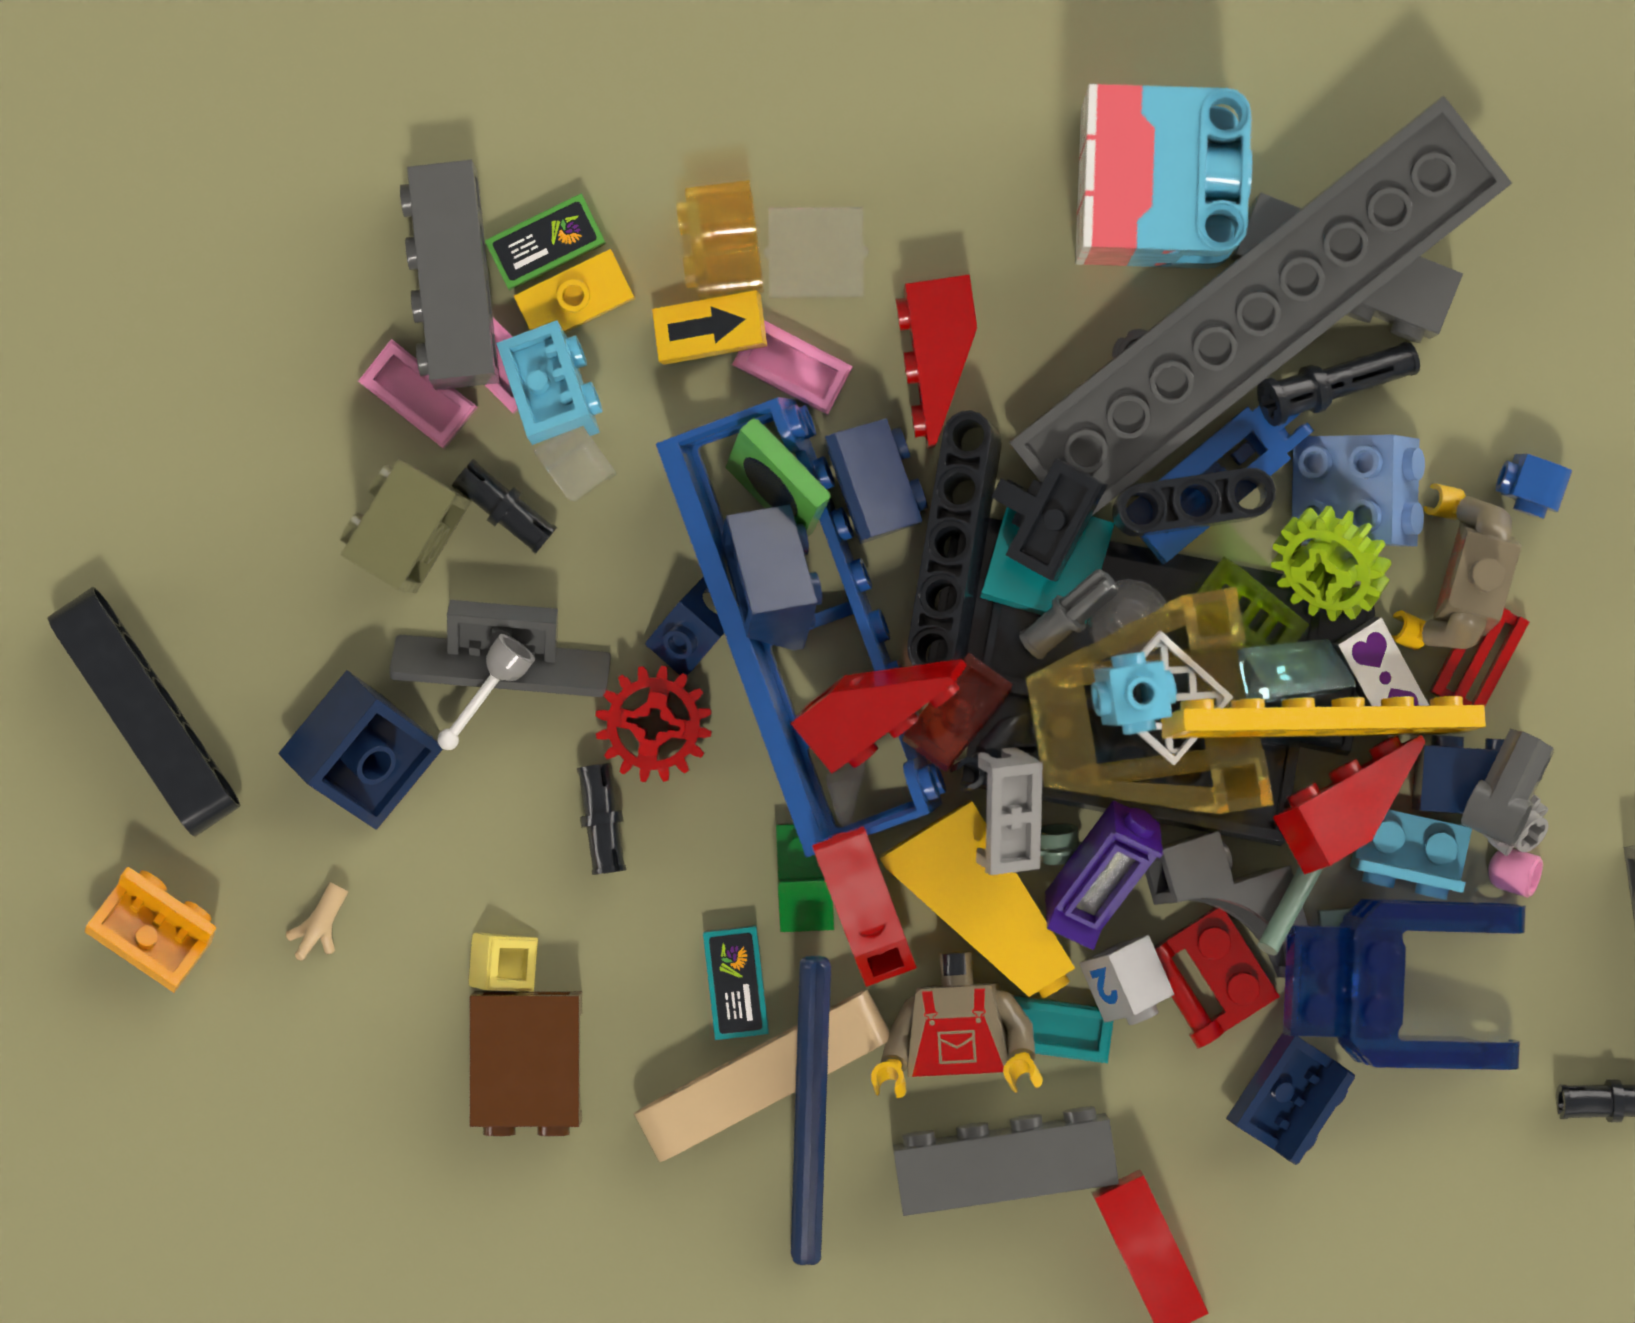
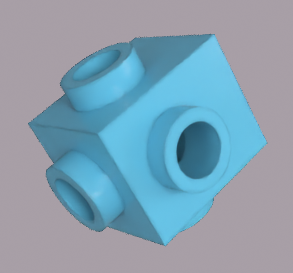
(1114, 696)

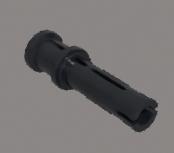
(1317, 387)

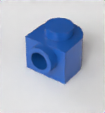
(1533, 484)

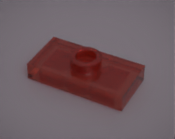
(947, 730)

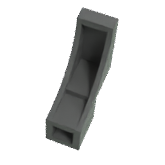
(1201, 872)

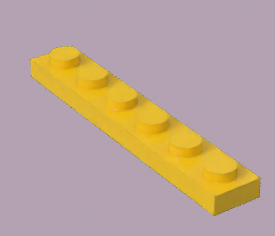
(1302, 718)

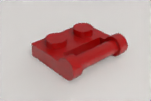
(1227, 970)

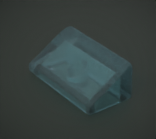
(1293, 670)

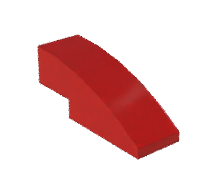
(1149, 1250)

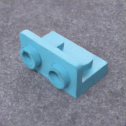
(548, 382)
(1417, 852)

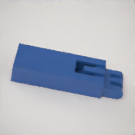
(1267, 441)

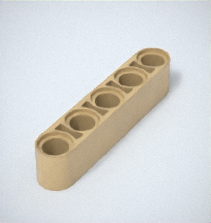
(755, 1079)

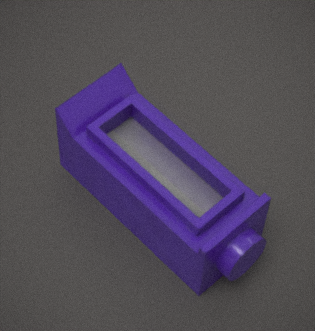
(1102, 873)

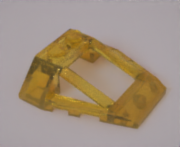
(1065, 733)

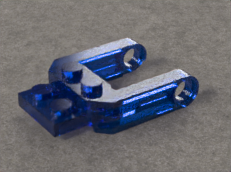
(1353, 979)

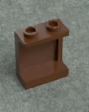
(525, 1061)

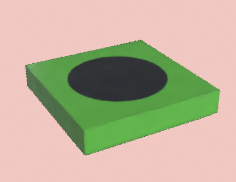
(776, 475)

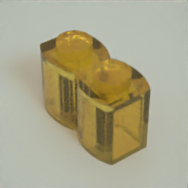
(722, 239)

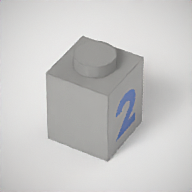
(1127, 980)

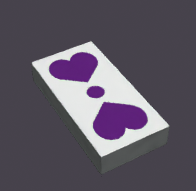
(1377, 665)

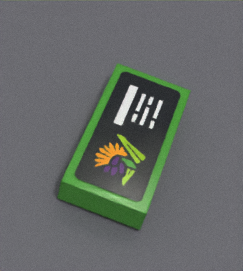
(545, 242)

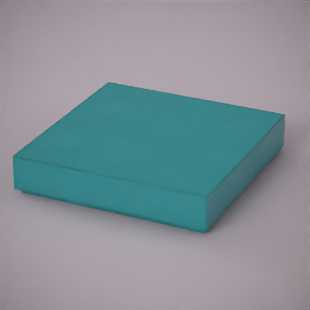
(1024, 589)

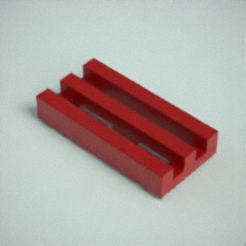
(1517, 629)

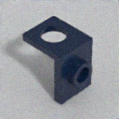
(687, 632)

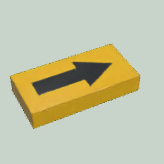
(709, 327)

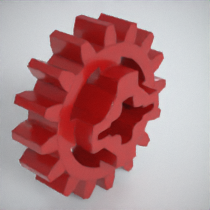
(649, 748)

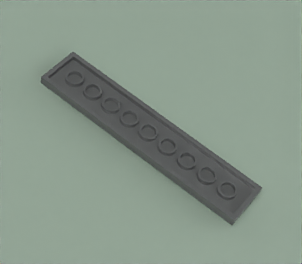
(1268, 303)

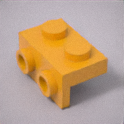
(152, 928)

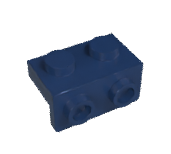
(1291, 1097)

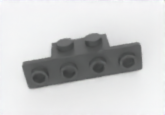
(472, 631)

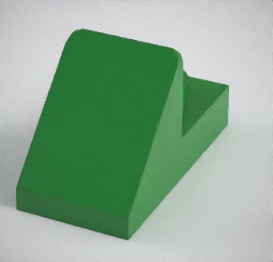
(802, 890)

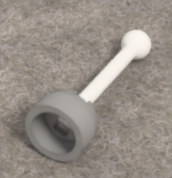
(505, 661)

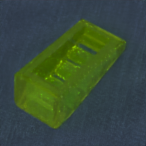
(1246, 585)

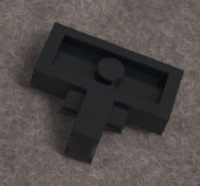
(1050, 516)

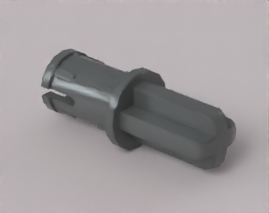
(1069, 613)

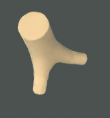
(319, 923)

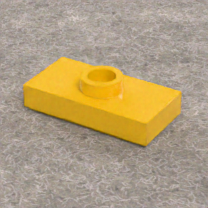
(576, 294)

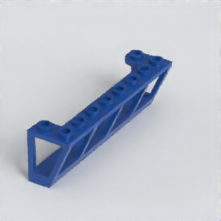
(755, 658)

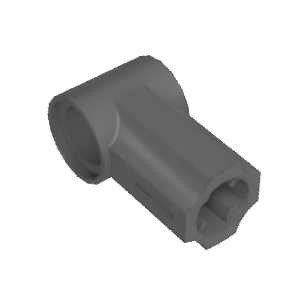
(1502, 801)

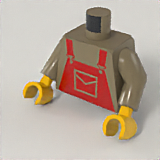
(1475, 577)
(958, 1031)

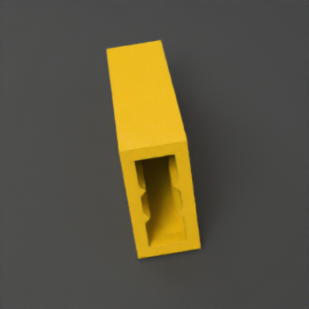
(984, 909)

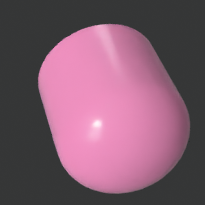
(1516, 872)

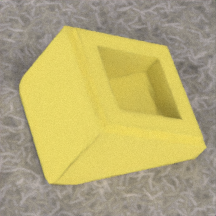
(503, 962)

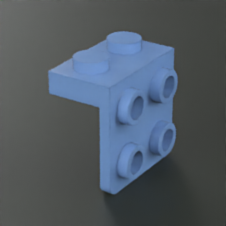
(1365, 475)

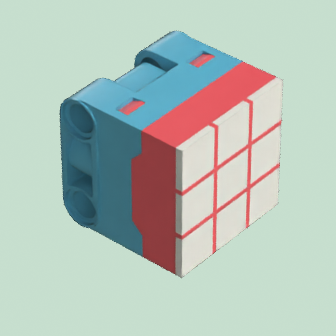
(1162, 176)

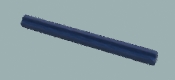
(810, 1109)

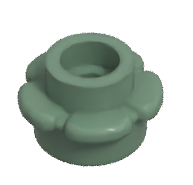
(1058, 842)

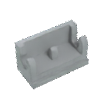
(1012, 812)

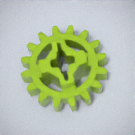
(1331, 563)

